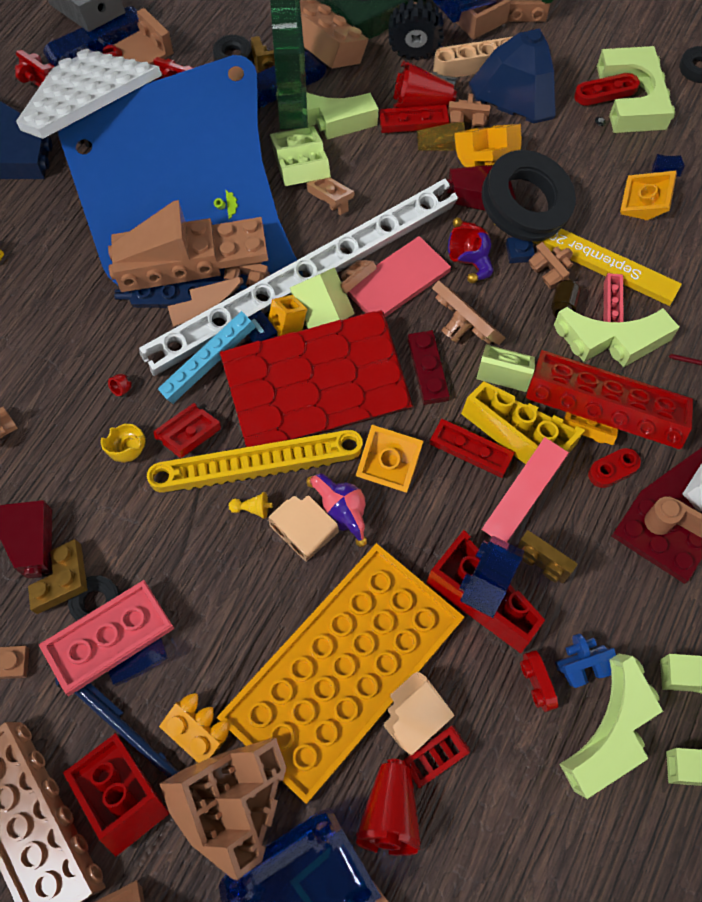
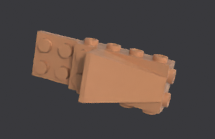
(177, 251)

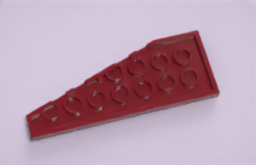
(677, 550)

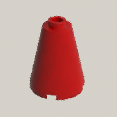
(421, 88)
(391, 813)

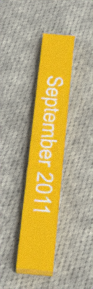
(605, 261)

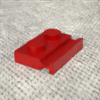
(187, 430)

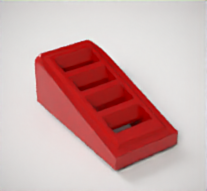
(459, 742)

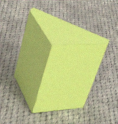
(323, 299)
(506, 368)

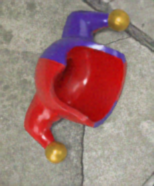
(471, 245)

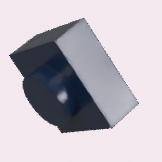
(519, 250)

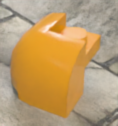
(487, 145)

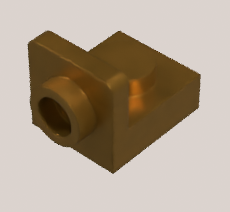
(262, 58)

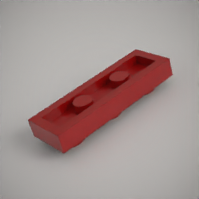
(412, 118)
(471, 448)

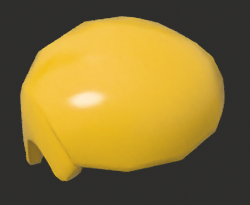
(124, 443)

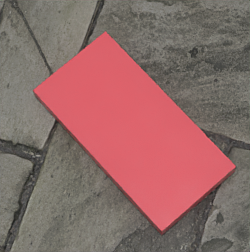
(400, 278)
(105, 637)

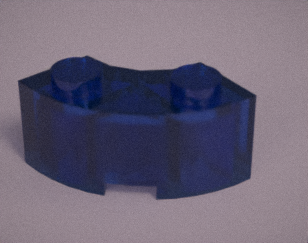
(492, 576)

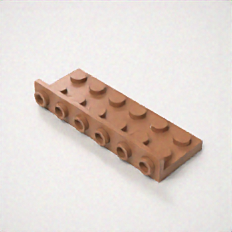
(38, 841)

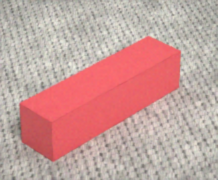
(613, 298)

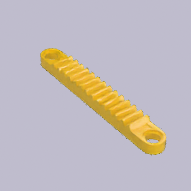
(255, 461)

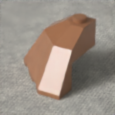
(228, 804)

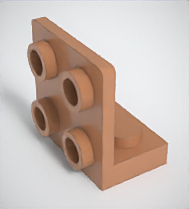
(147, 43)

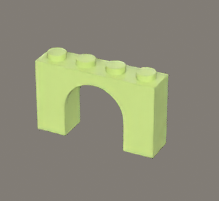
(641, 113)
(683, 674)

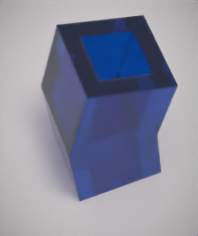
(668, 163)

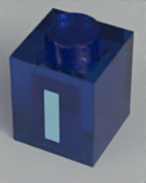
(264, 329)

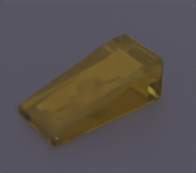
(439, 137)

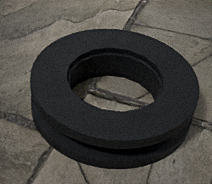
(544, 174)

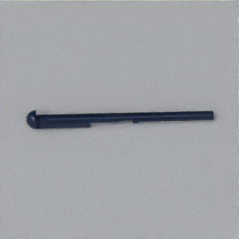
(111, 714)

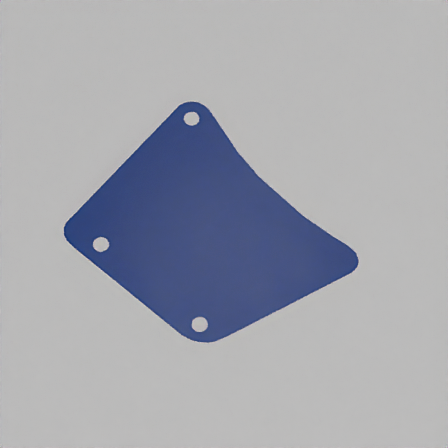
(171, 143)

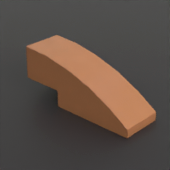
(203, 299)

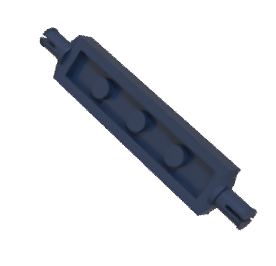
(162, 295)

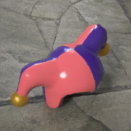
(343, 504)

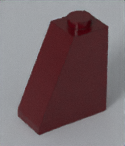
(468, 184)
(27, 536)

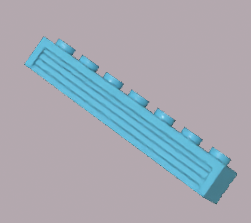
(206, 357)

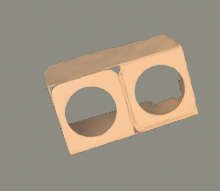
(303, 526)
(416, 713)

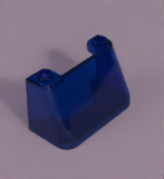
(306, 866)

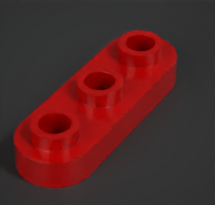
(606, 89)

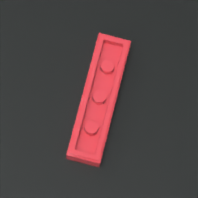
(525, 490)

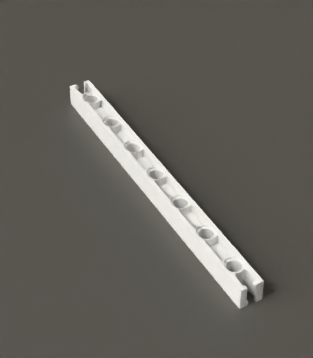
(359, 241)

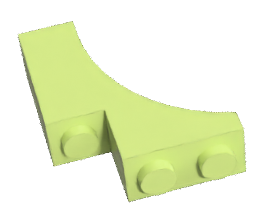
(341, 115)
(624, 339)
(615, 745)

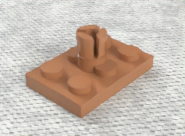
(464, 317)

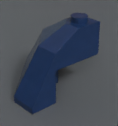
(519, 78)

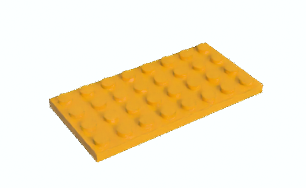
(341, 669)

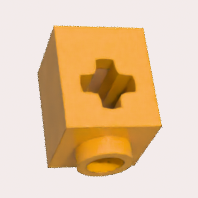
(287, 314)

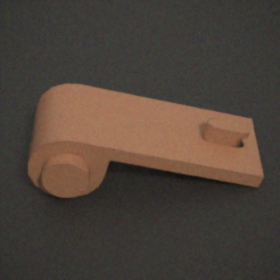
(668, 513)

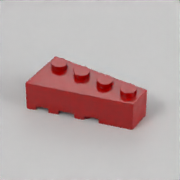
(514, 620)

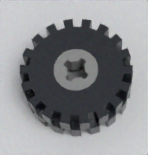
(416, 30)

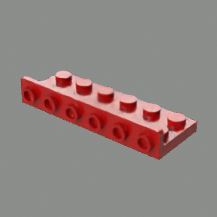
(611, 399)

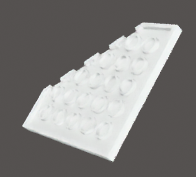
(80, 88)

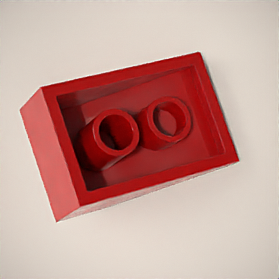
(115, 795)

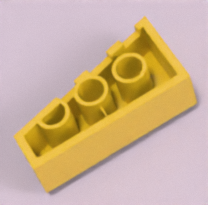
(516, 424)

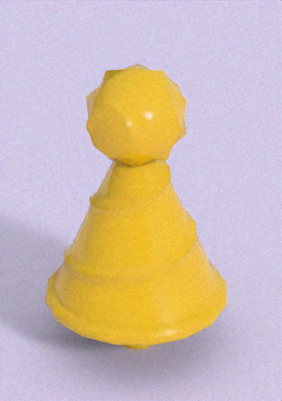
(257, 505)

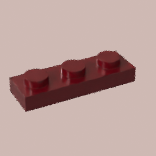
(428, 367)

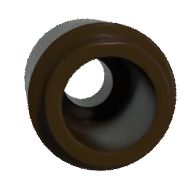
(565, 295)

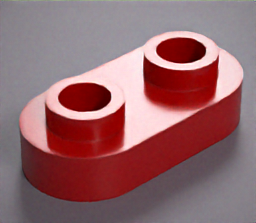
(616, 467)
(543, 692)

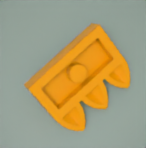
(597, 431)
(193, 730)

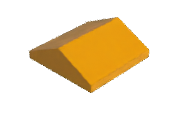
(648, 194)
(389, 458)

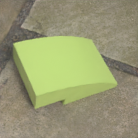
(300, 155)

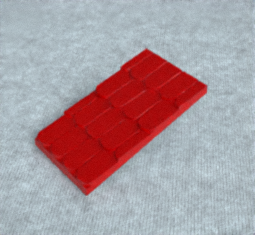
(316, 379)

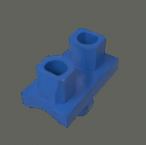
(574, 666)

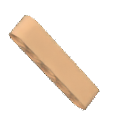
(464, 58)

